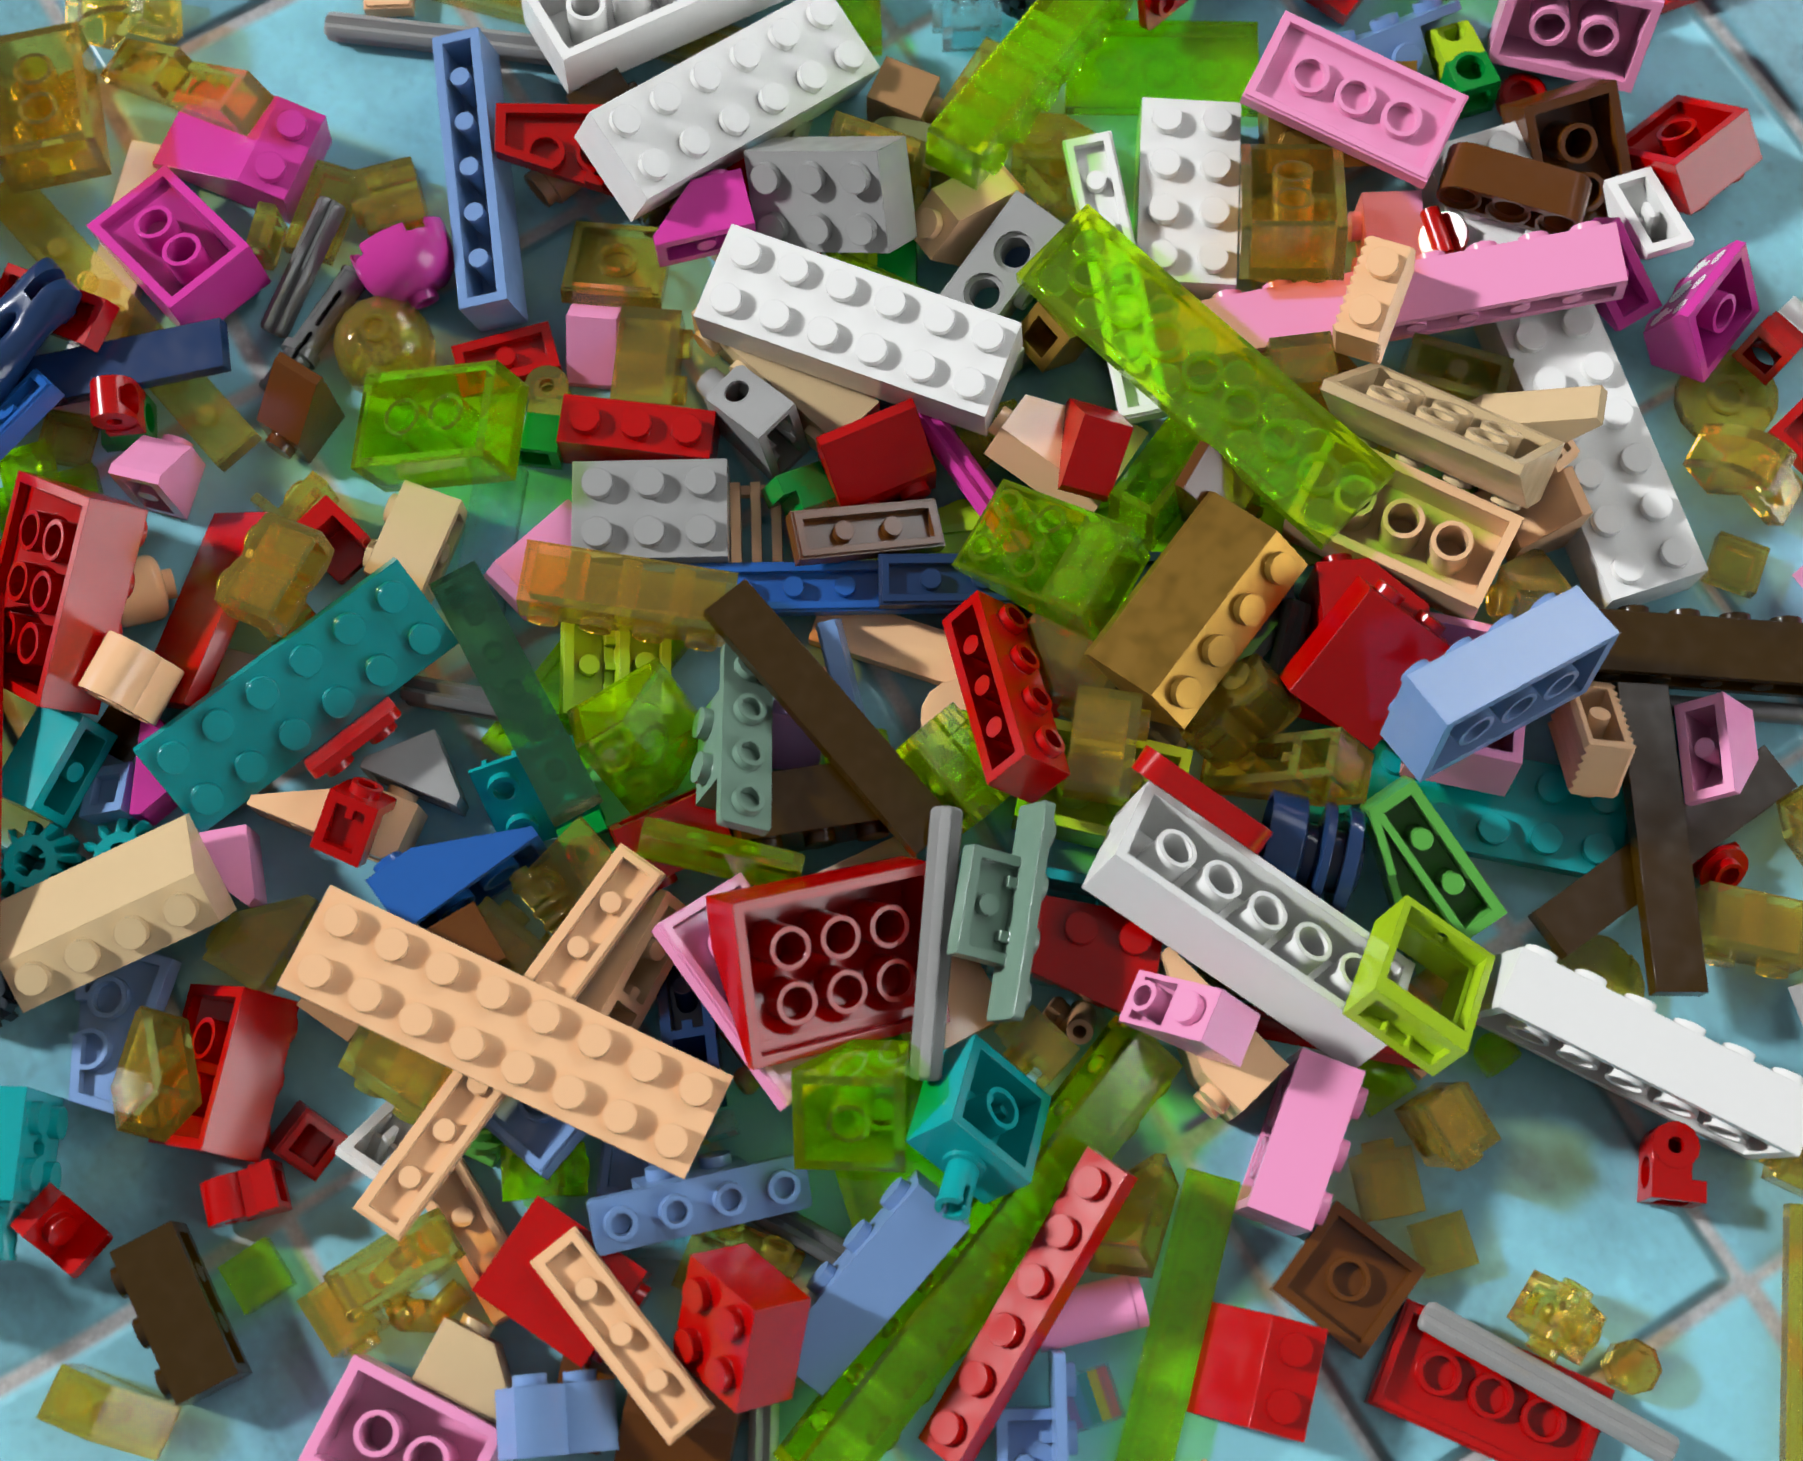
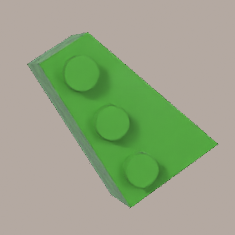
(1426, 861)

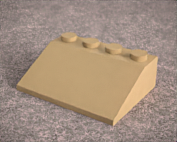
(1444, 433)

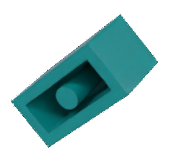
(55, 763)

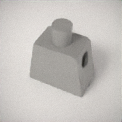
(755, 419)

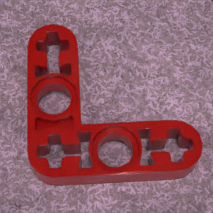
(1202, 799)

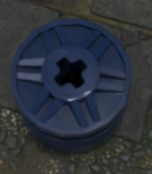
(1315, 853)

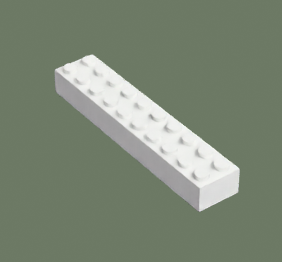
(1638, 535)

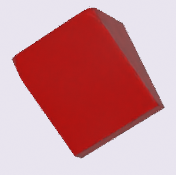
(306, 1140)

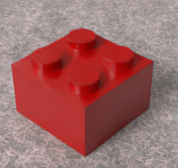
(741, 1327)

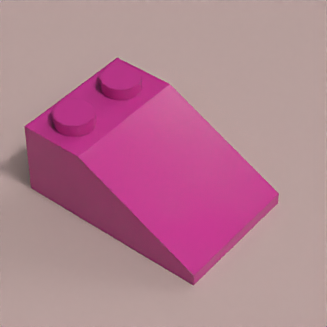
(262, 167)
(179, 250)

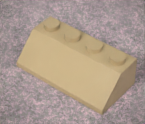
(109, 912)

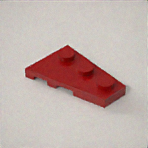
(544, 141)

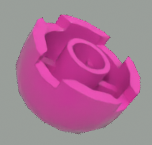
(407, 263)

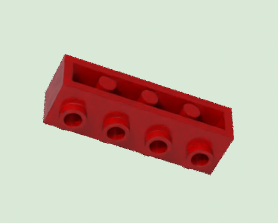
(1005, 697)

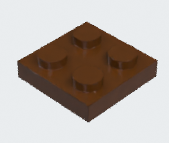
(1348, 1280)

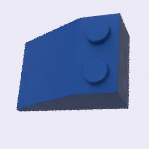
(448, 875)

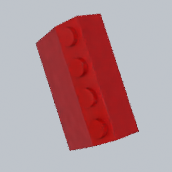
(64, 585)
(820, 958)

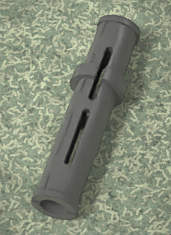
(322, 320)

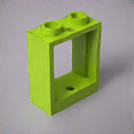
(1397, 1016)

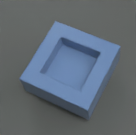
(109, 794)

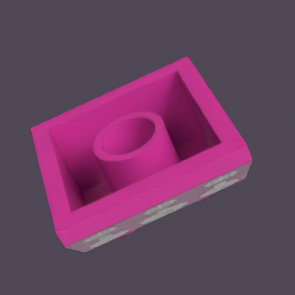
(1704, 314)

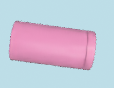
(1098, 1312)

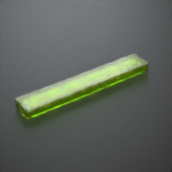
(1178, 1318)

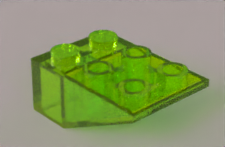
(1053, 558)

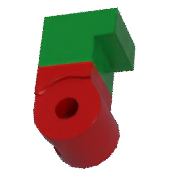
(121, 411)

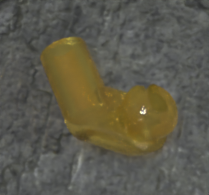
(426, 1315)

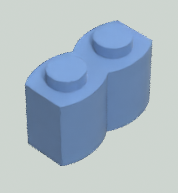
(556, 1418)

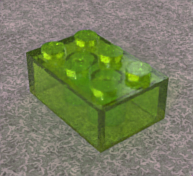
(440, 426)

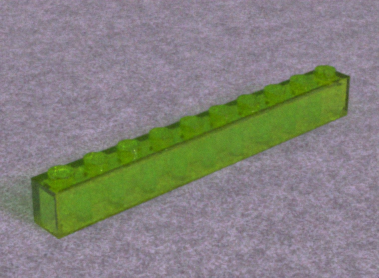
(934, 1327)

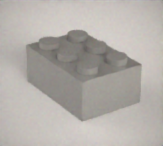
(833, 192)
(653, 509)

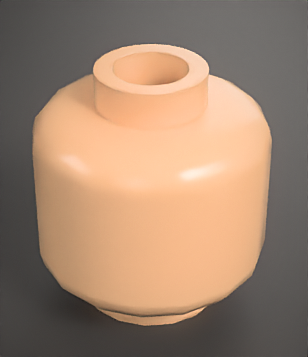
(150, 593)

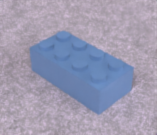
(1497, 681)

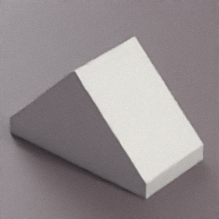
(1646, 213)
(374, 1141)

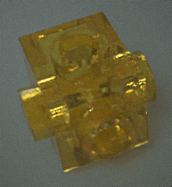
(1557, 1318)

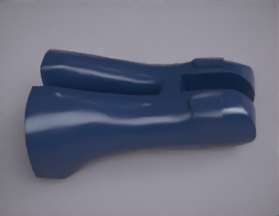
(29, 315)

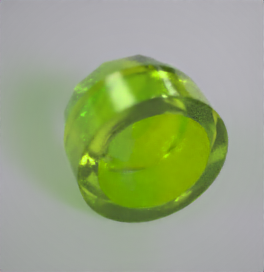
(1495, 1054)

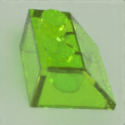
(637, 735)
(852, 1108)

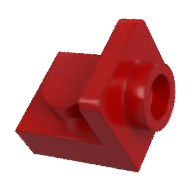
(351, 820)
(62, 1230)

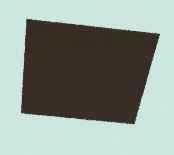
(125, 728)

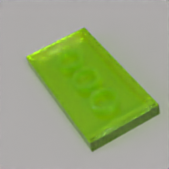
(1168, 62)

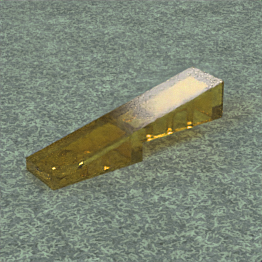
(203, 90)

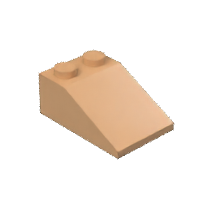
(1221, 1086)

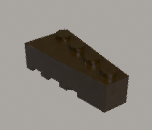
(816, 810)

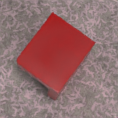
(344, 536)

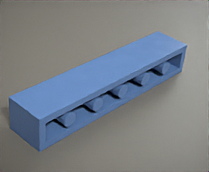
(478, 183)

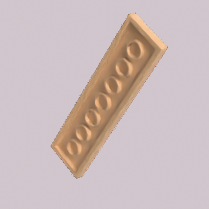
(506, 1031)

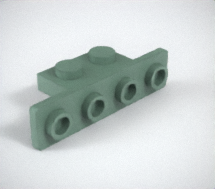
(735, 749)
(1000, 909)

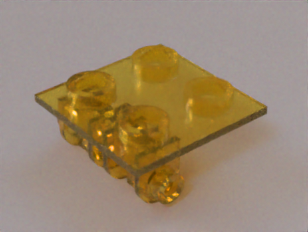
(561, 874)

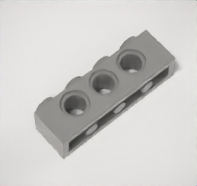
(1017, 225)

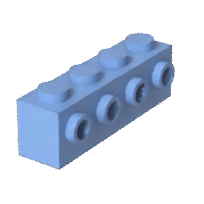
(873, 1277)

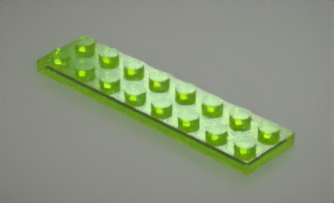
(1205, 376)

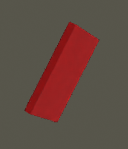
(198, 626)
(1471, 1403)

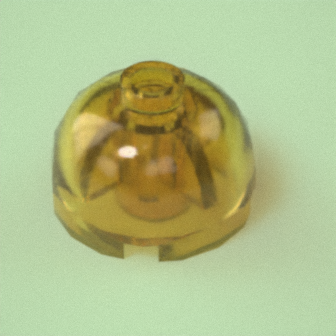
(380, 338)

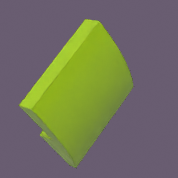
(597, 661)

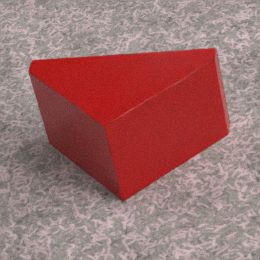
(1092, 449)

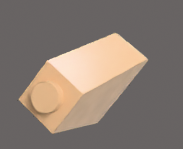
(1031, 444)

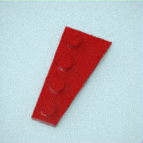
(1092, 951)

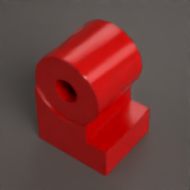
(1666, 1167)
(246, 1194)

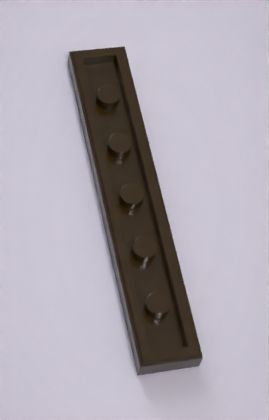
(825, 714)
(1661, 846)
(1610, 887)

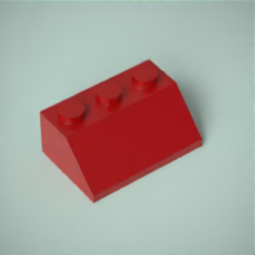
(240, 1062)

